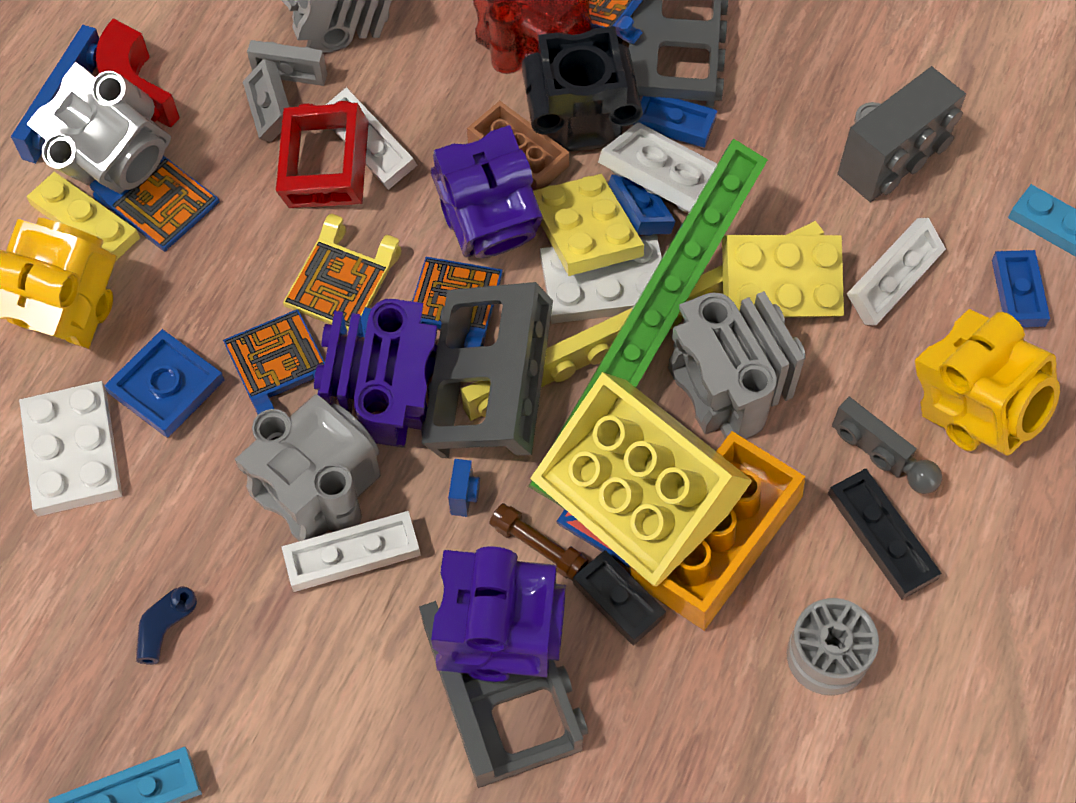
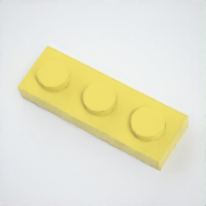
(71, 206)

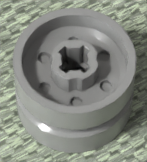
(832, 646)

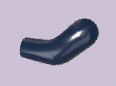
(159, 619)

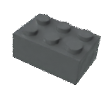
(901, 134)

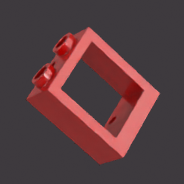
(322, 189)

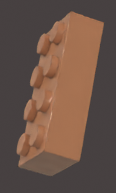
(544, 155)

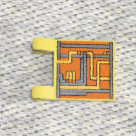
(340, 277)

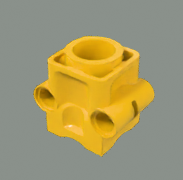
(55, 280)
(988, 383)

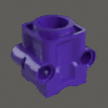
(487, 194)
(497, 615)

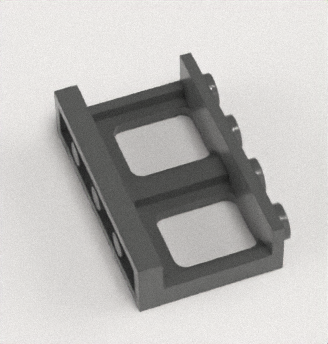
(664, 31)
(511, 365)
(472, 710)

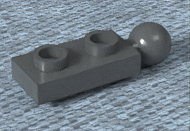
(885, 446)

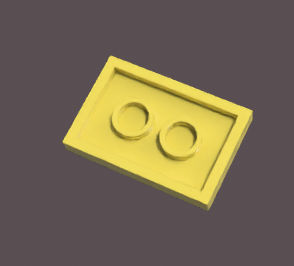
(587, 225)
(794, 270)

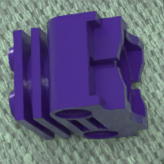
(382, 370)

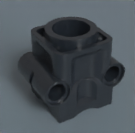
(581, 88)

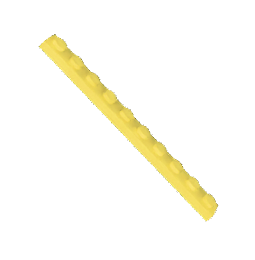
(593, 343)

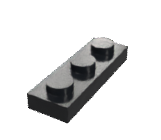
(884, 533)

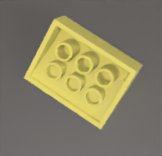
(639, 478)

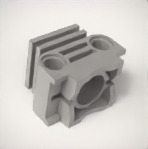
(332, 23)
(734, 361)

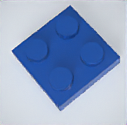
(164, 383)

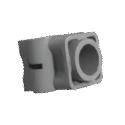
(100, 130)
(310, 466)

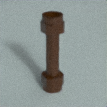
(509, 521)

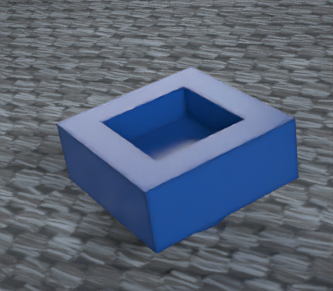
(463, 488)

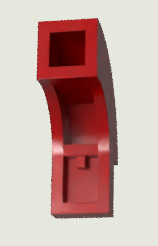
(125, 52)

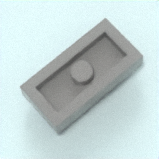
(293, 62)
(266, 99)

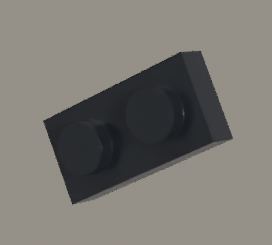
(619, 597)

